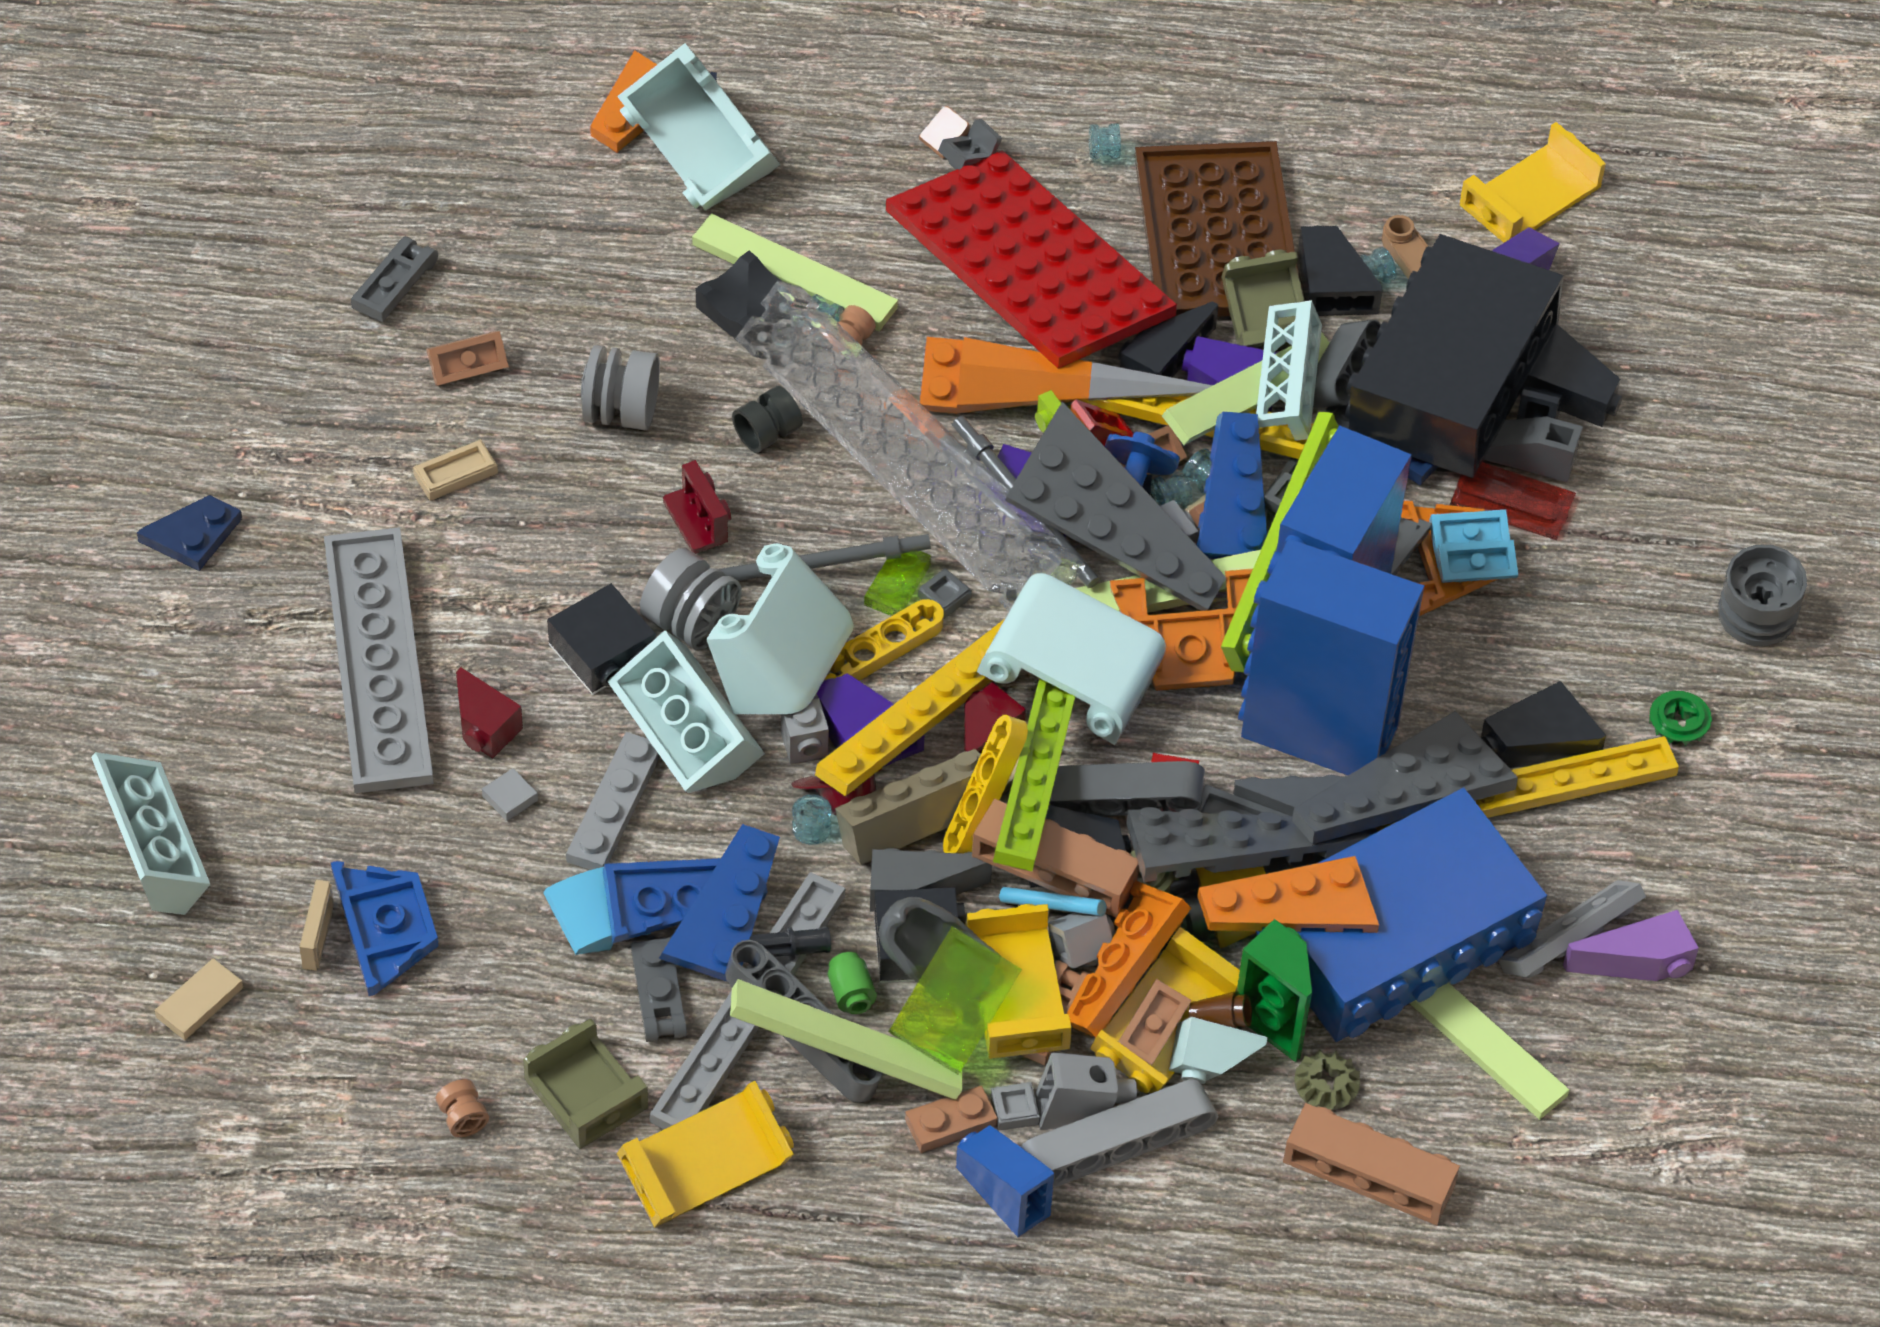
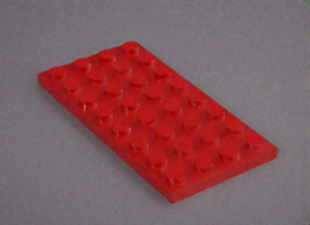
(1031, 259)

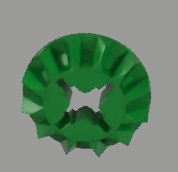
(1691, 709)

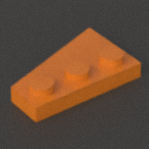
(609, 124)

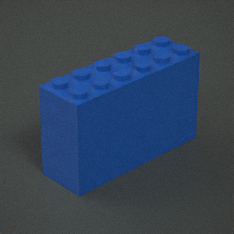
(1351, 501)
(1328, 658)
(1444, 905)

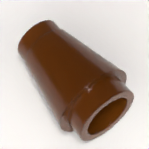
(1225, 1009)

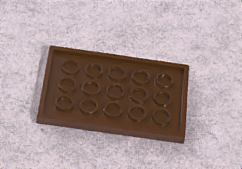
(1207, 209)

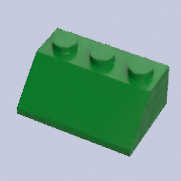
(1279, 987)

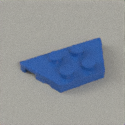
(385, 920)

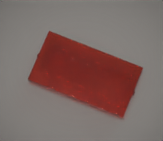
(1527, 501)

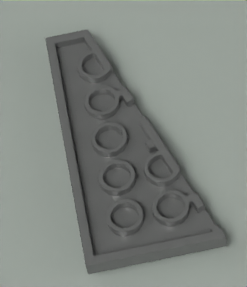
(1095, 500)

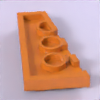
(1308, 896)
(1123, 961)

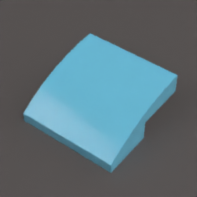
(1473, 546)
(582, 911)

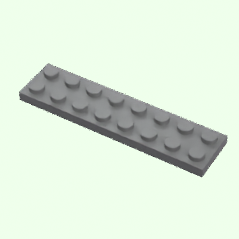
(378, 661)

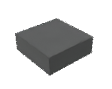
(946, 591)

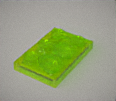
(954, 1000)

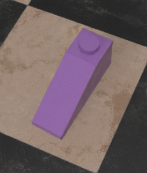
(1641, 950)

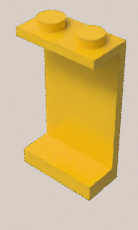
(1535, 187)
(1190, 970)
(1032, 1011)
(706, 1154)

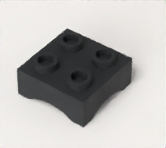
(736, 294)

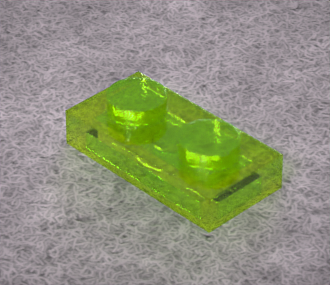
(897, 582)

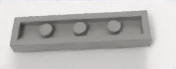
(613, 803)
(1580, 923)

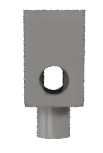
(1079, 1088)

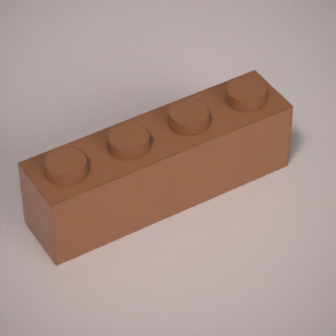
(1065, 861)
(1371, 1163)

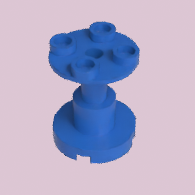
(1142, 455)

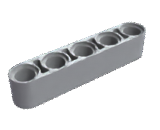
(1124, 1131)

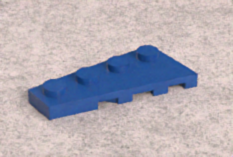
(1234, 500)
(653, 894)
(725, 906)

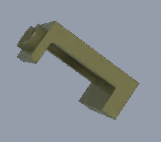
(1255, 286)
(584, 1084)

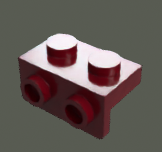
(698, 510)

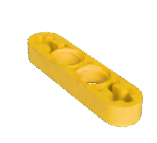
(885, 650)
(986, 782)

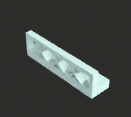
(1301, 371)

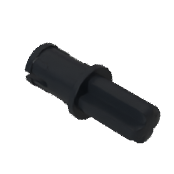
(795, 942)

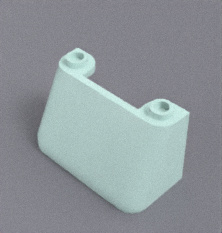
(697, 129)
(785, 644)
(1077, 648)

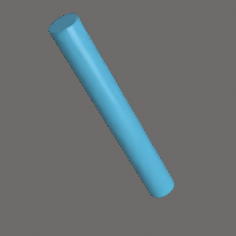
(1054, 901)

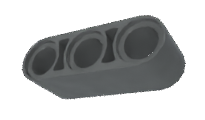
(1341, 360)

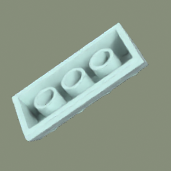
(684, 715)
(153, 831)

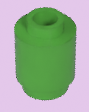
(851, 983)

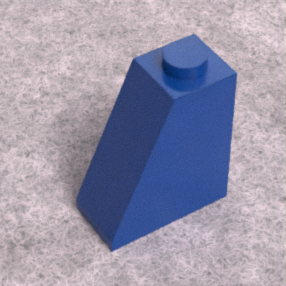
(1006, 1178)

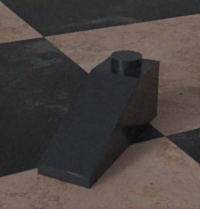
(1163, 346)

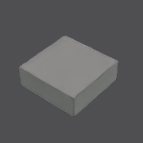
(509, 794)
(1015, 1106)

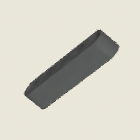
(1129, 786)
(772, 975)

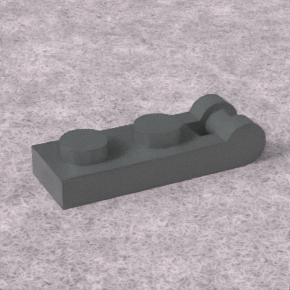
(393, 278)
(657, 990)

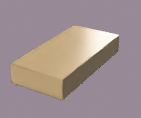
(455, 470)
(316, 925)
(198, 999)

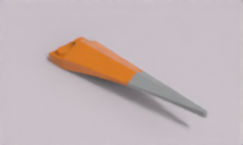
(990, 375)

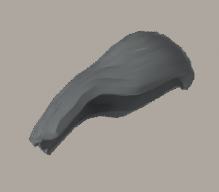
(914, 932)

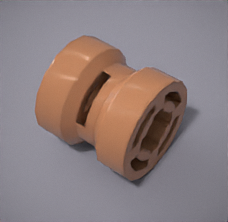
(857, 322)
(463, 1110)

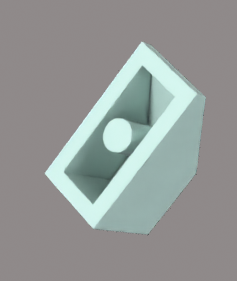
(1210, 1049)

